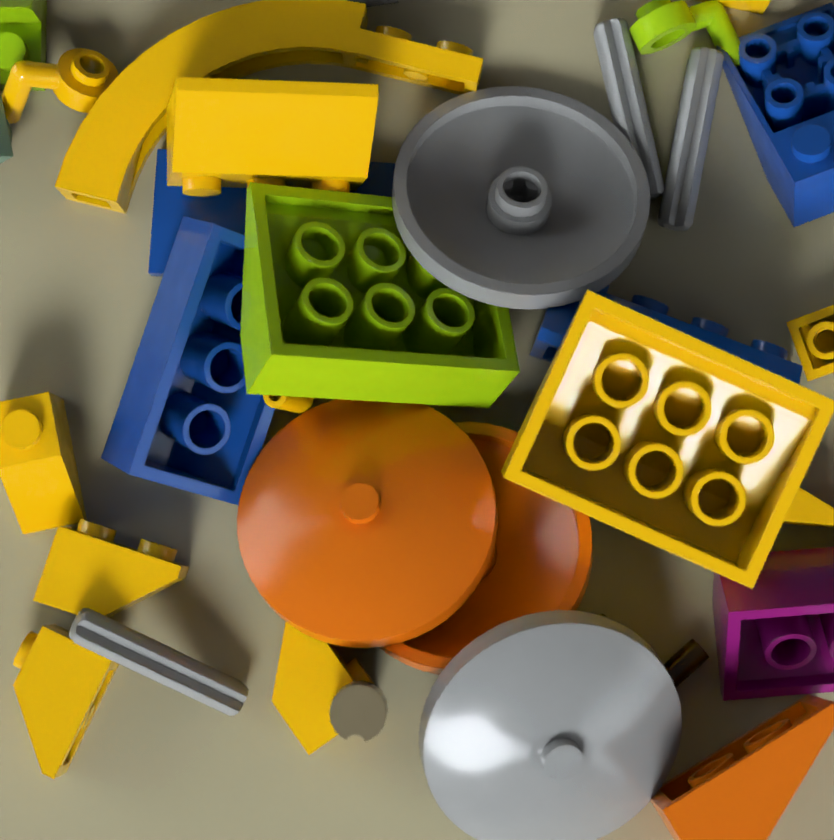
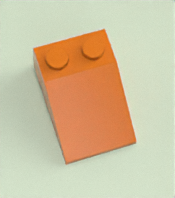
(748, 781)

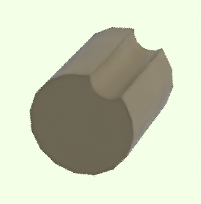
(358, 710)

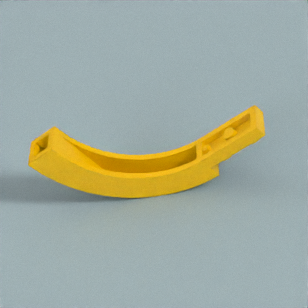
(230, 45)

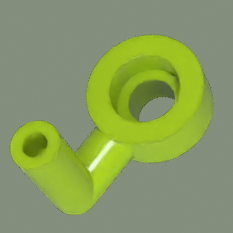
(668, 22)

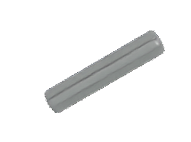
(627, 96)
(690, 139)
(158, 661)

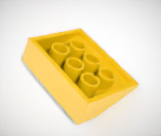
(668, 439)

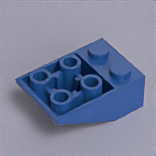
(789, 108)

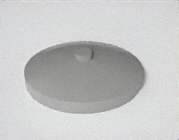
(520, 197)
(550, 729)

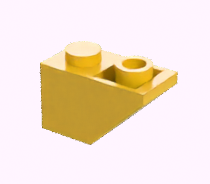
(103, 575)
(307, 682)

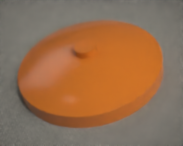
(367, 521)
(535, 567)

